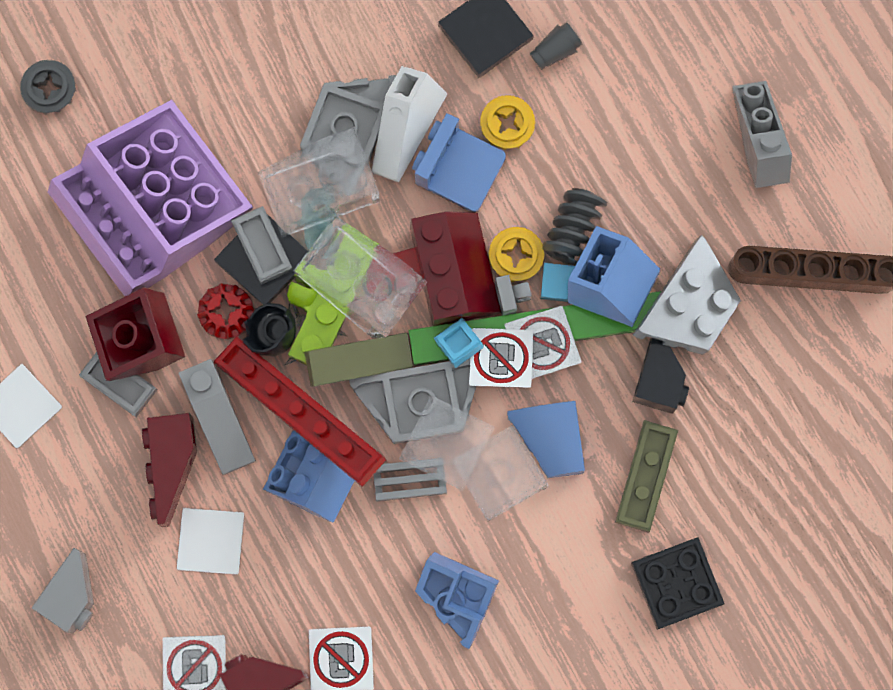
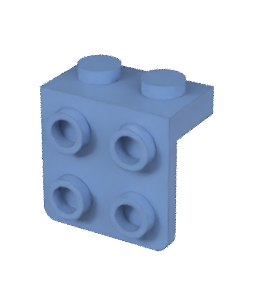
(457, 165)

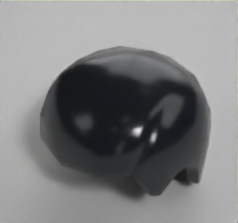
(270, 330)

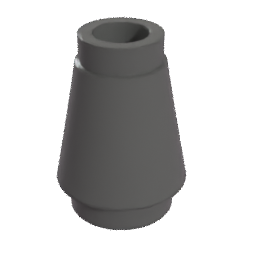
(556, 46)

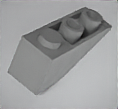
(762, 135)

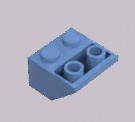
(612, 277)
(308, 479)

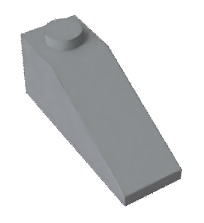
(217, 416)

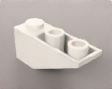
(405, 119)

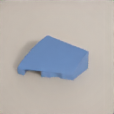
(552, 437)
(457, 594)

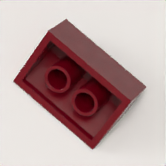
(455, 267)

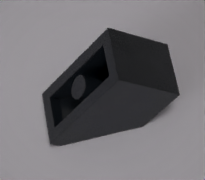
(661, 379)

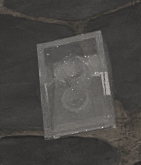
(319, 183)
(360, 278)

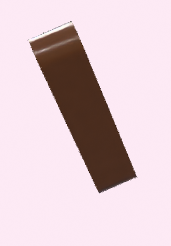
(799, 273)

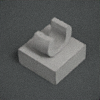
(510, 295)

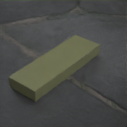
(358, 359)
(646, 476)

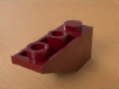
(172, 456)

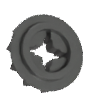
(38, 76)

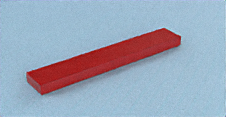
(300, 412)

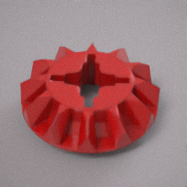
(214, 323)

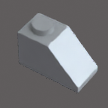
(68, 595)

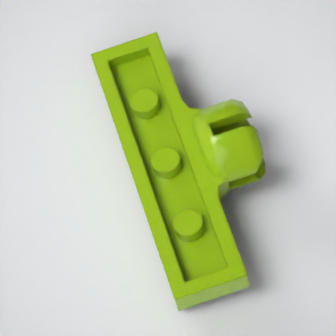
(321, 321)

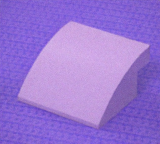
(148, 198)

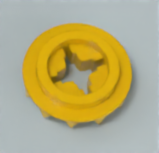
(505, 107)
(530, 246)

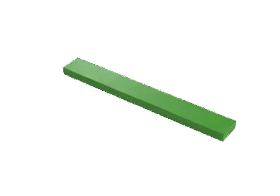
(582, 323)

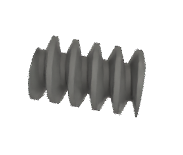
(572, 224)

